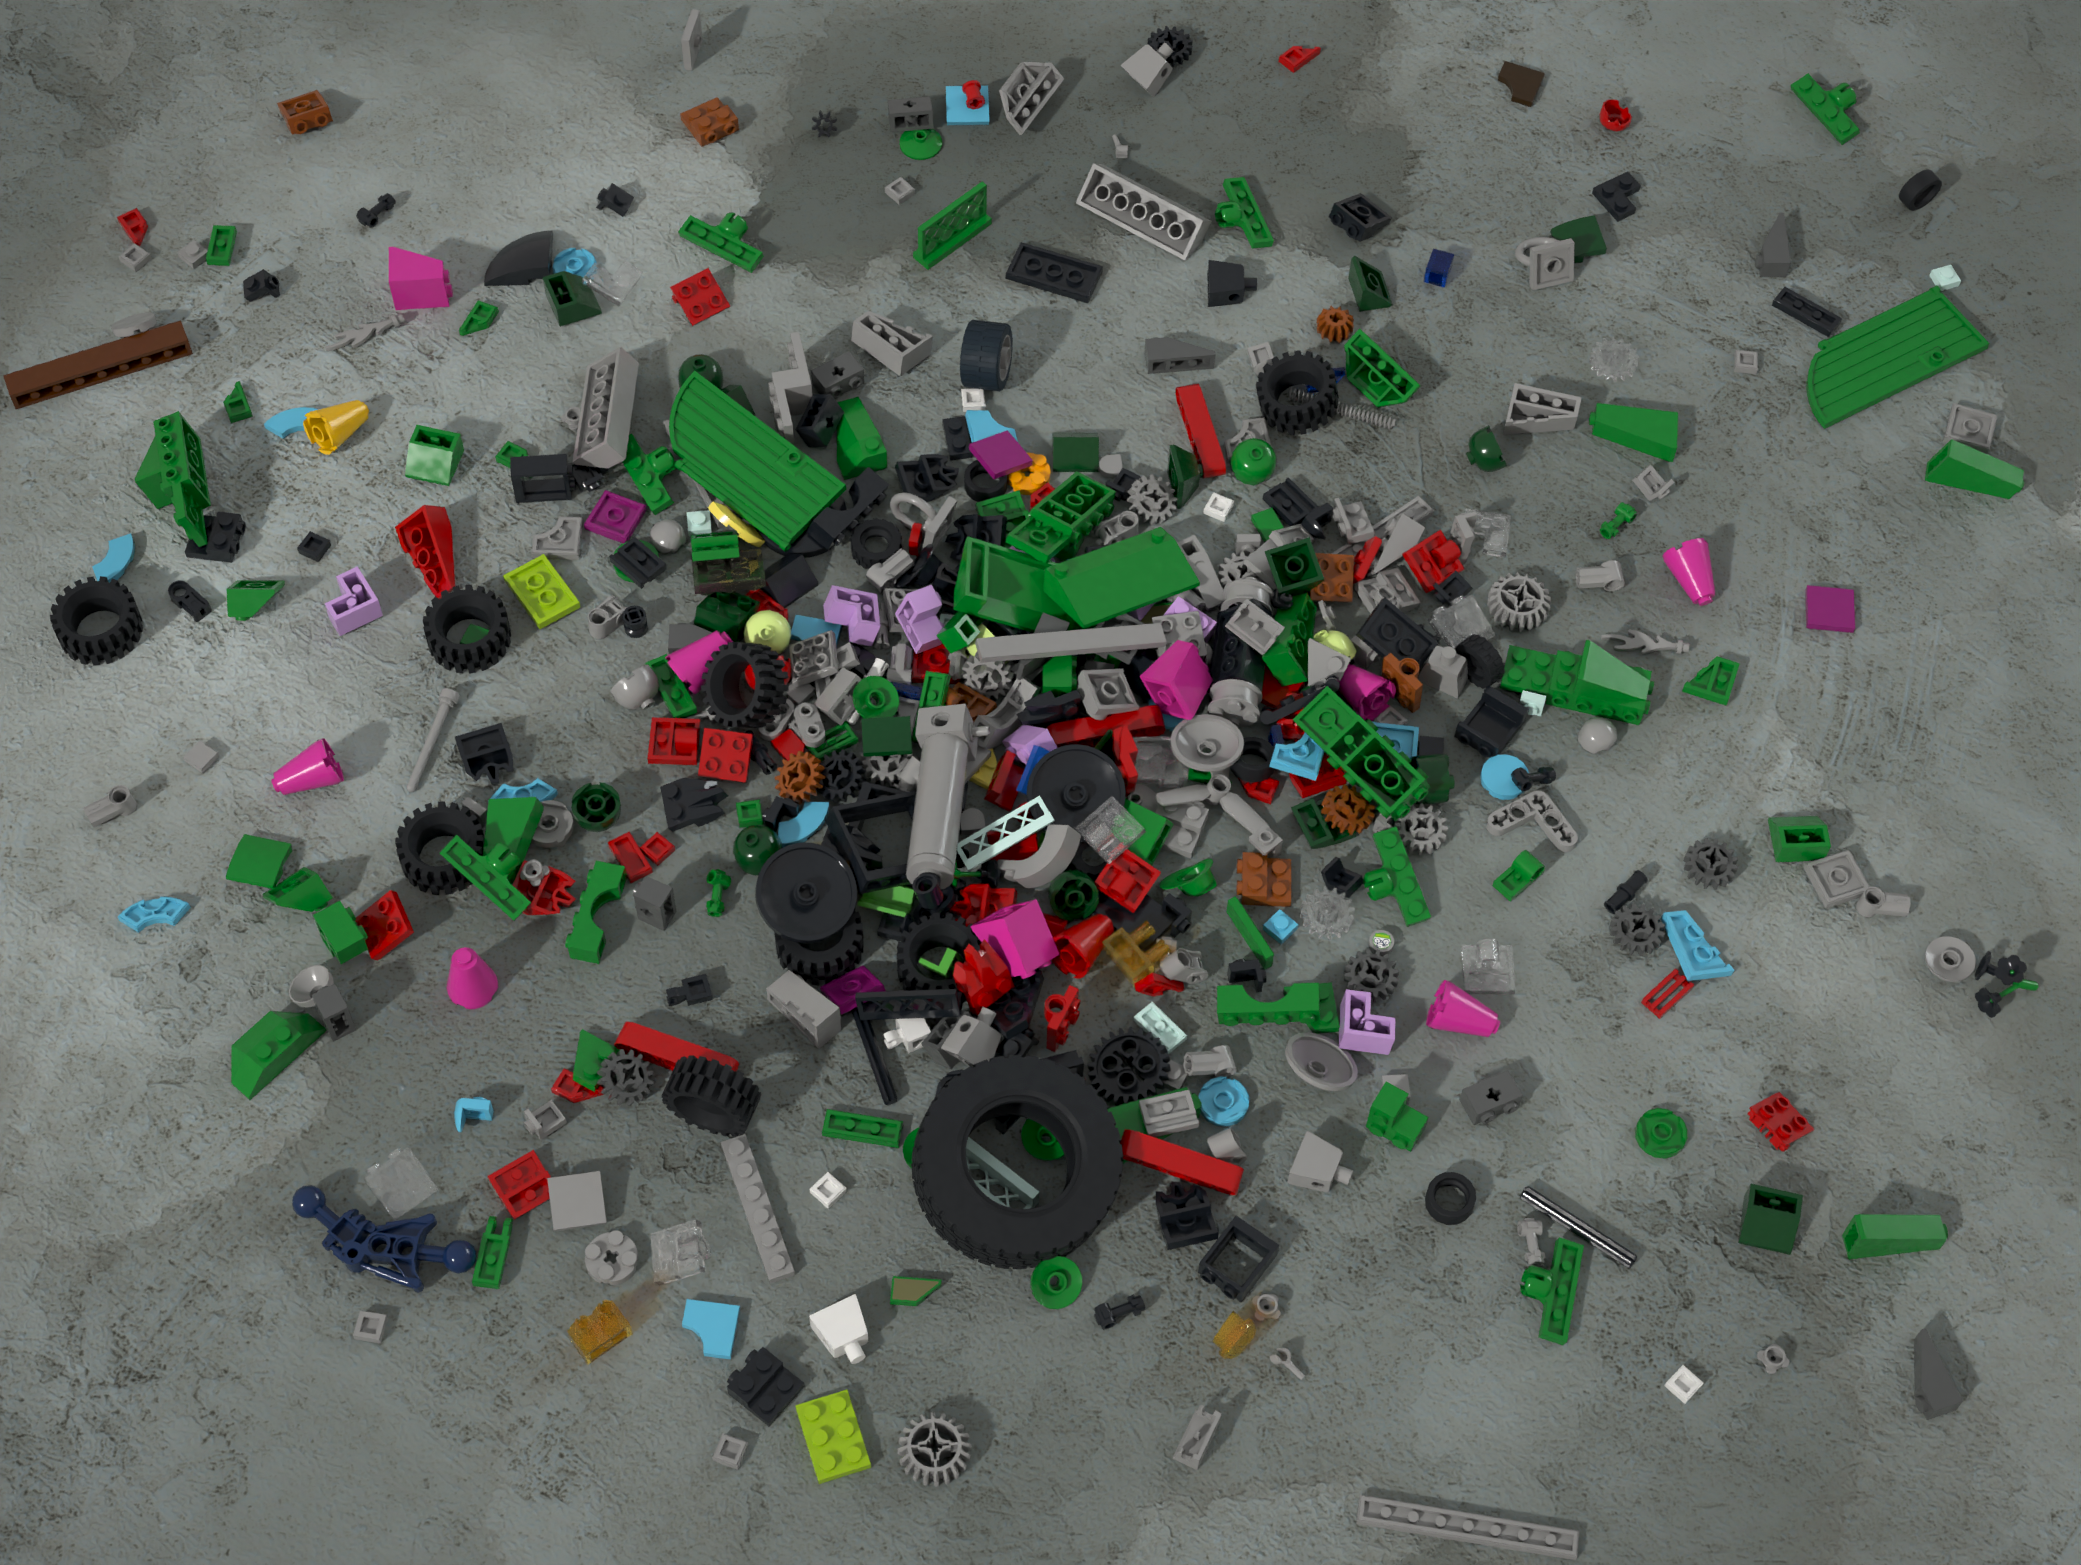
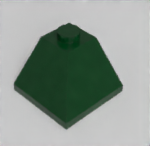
(1183, 474)

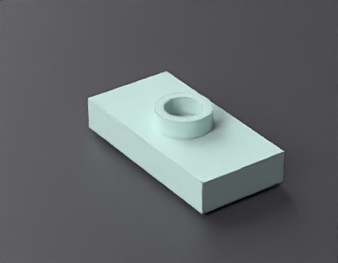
(1156, 1021)

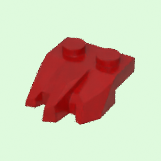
(1125, 756)
(1327, 779)
(548, 894)
(982, 901)
(982, 977)

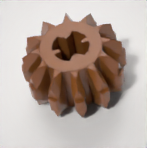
(1335, 324)

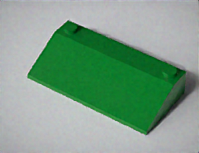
(1120, 577)
(1004, 587)

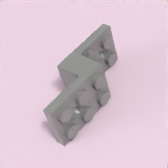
(790, 389)

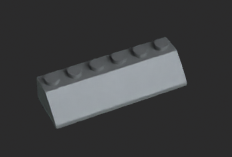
(1143, 211)
(606, 410)

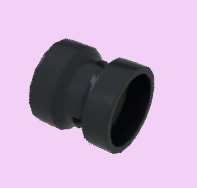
(635, 621)

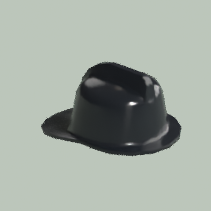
(923, 571)

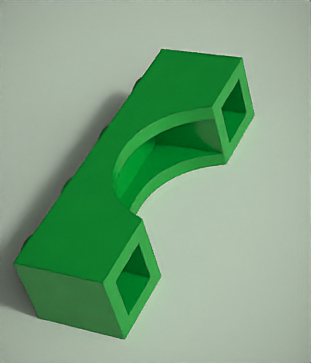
(959, 631)
(605, 884)
(1299, 1005)

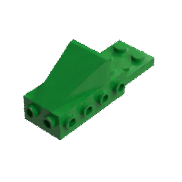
(177, 474)
(1063, 519)
(1582, 683)
(1363, 755)

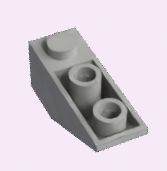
(1400, 536)
(1210, 587)

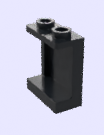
(1491, 723)

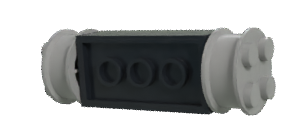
(1235, 665)

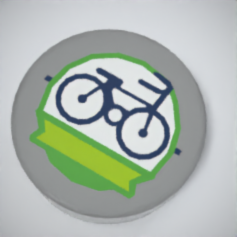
(1382, 941)

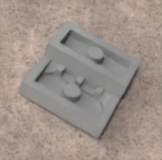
(1393, 578)

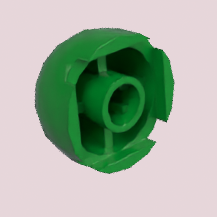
(1253, 461)

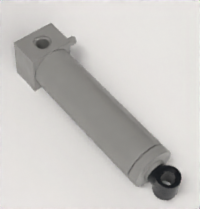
(947, 744)

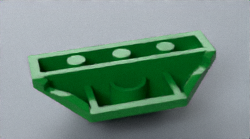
(1377, 372)
(270, 1048)

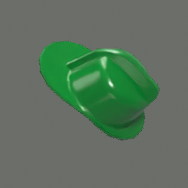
(1192, 880)

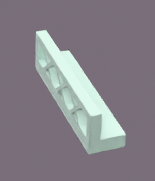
(1009, 841)
(1000, 1175)

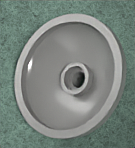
(1207, 743)
(1321, 1062)

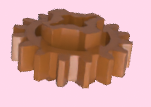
(800, 777)
(1347, 809)

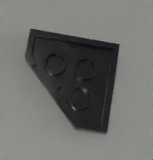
(1017, 1005)

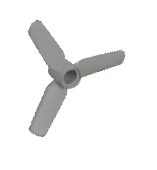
(1230, 802)

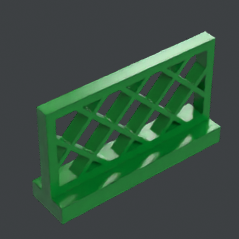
(962, 229)

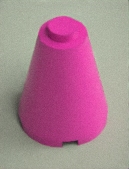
(1692, 569)
(691, 660)
(1366, 692)
(309, 770)
(470, 980)
(1460, 1012)

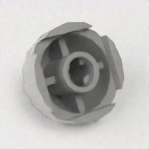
(637, 689)

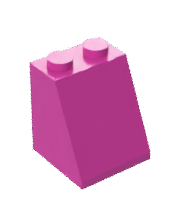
(418, 280)
(1178, 680)
(1019, 937)

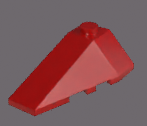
(430, 544)

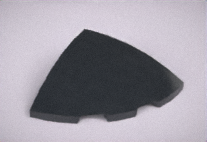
(522, 260)

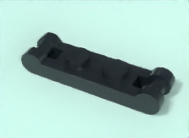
(1292, 704)

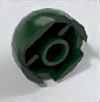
(705, 366)
(1485, 451)
(596, 807)
(754, 847)
(1073, 895)

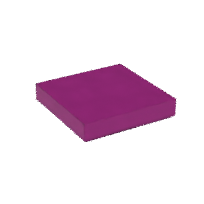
(1000, 454)
(615, 517)
(1830, 609)
(843, 989)

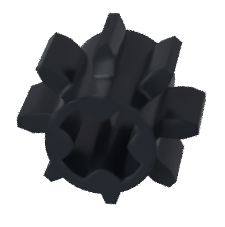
(822, 130)

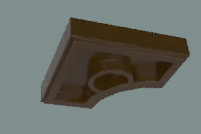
(1522, 82)

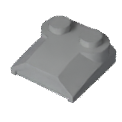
(1105, 692)

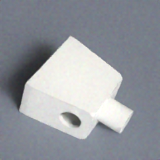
(842, 1329)

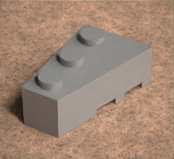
(889, 343)
(1540, 411)
(805, 1008)

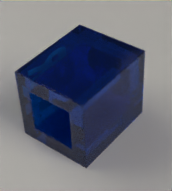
(1438, 268)

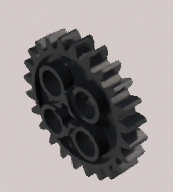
(1146, 1052)

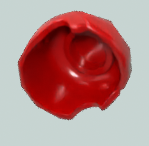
(1613, 116)

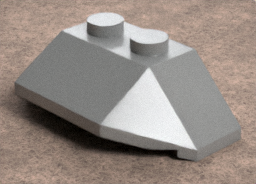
(1028, 92)

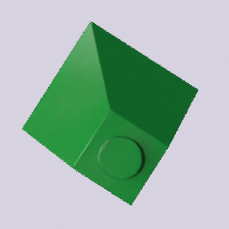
(249, 596)
(300, 891)

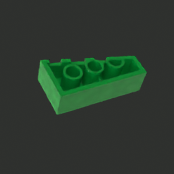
(1289, 653)

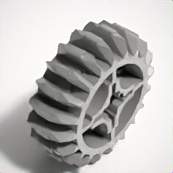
(1533, 605)
(945, 1449)

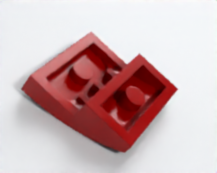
(521, 1184)

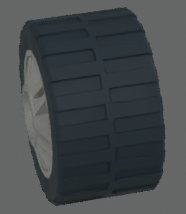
(986, 355)

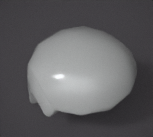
(667, 536)
(1597, 735)

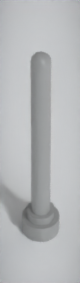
(447, 700)

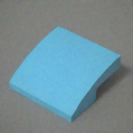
(957, 111)

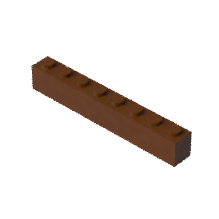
(97, 364)

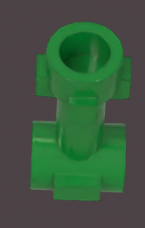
(1624, 513)
(720, 882)

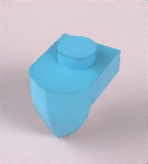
(474, 1108)

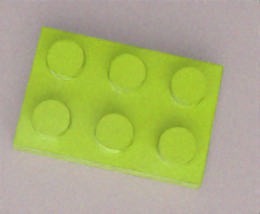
(541, 591)
(833, 1436)

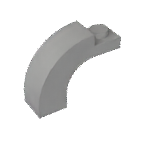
(1003, 719)
(1048, 862)

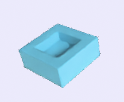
(1280, 926)

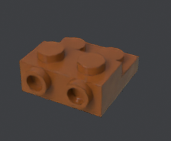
(305, 112)
(710, 121)
(1264, 880)

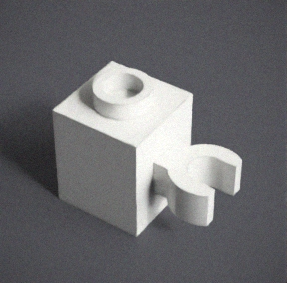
(910, 1032)

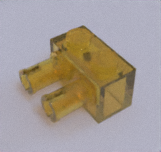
(1128, 957)
(599, 1331)

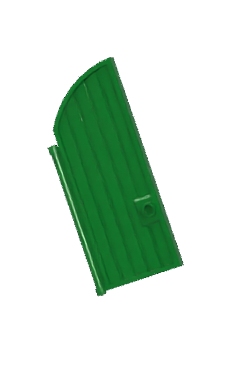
(1888, 355)
(748, 463)

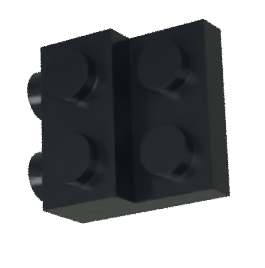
(1358, 217)
(222, 537)
(764, 1385)

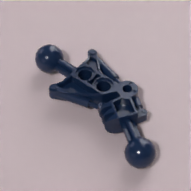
(357, 1251)

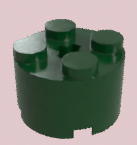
(1439, 779)

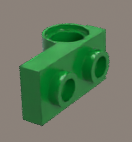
(1519, 876)

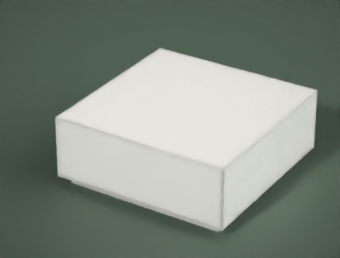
(973, 399)
(1218, 507)
(828, 1190)
(1684, 1384)

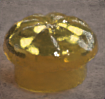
(1234, 1336)

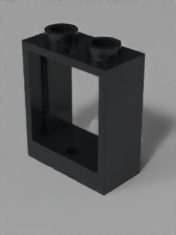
(543, 489)
(1251, 1238)

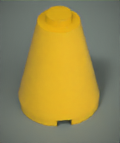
(334, 424)

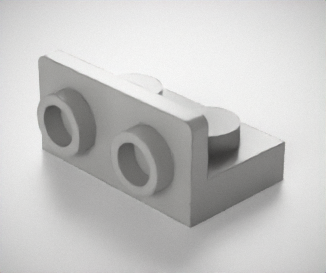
(1352, 522)
(1463, 533)

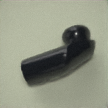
(1281, 601)

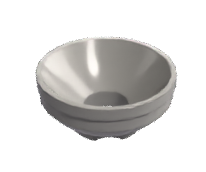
(308, 983)

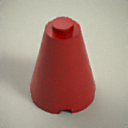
(1082, 945)

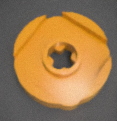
(1039, 476)

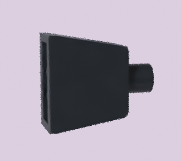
(1227, 283)

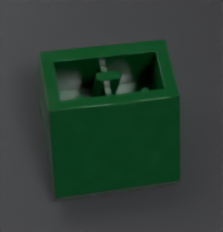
(570, 298)
(726, 613)
(1770, 1218)

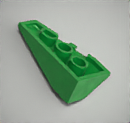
(858, 441)

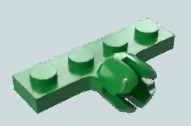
(1829, 106)
(1243, 212)
(723, 240)
(648, 472)
(489, 874)
(1396, 878)
(1555, 1289)

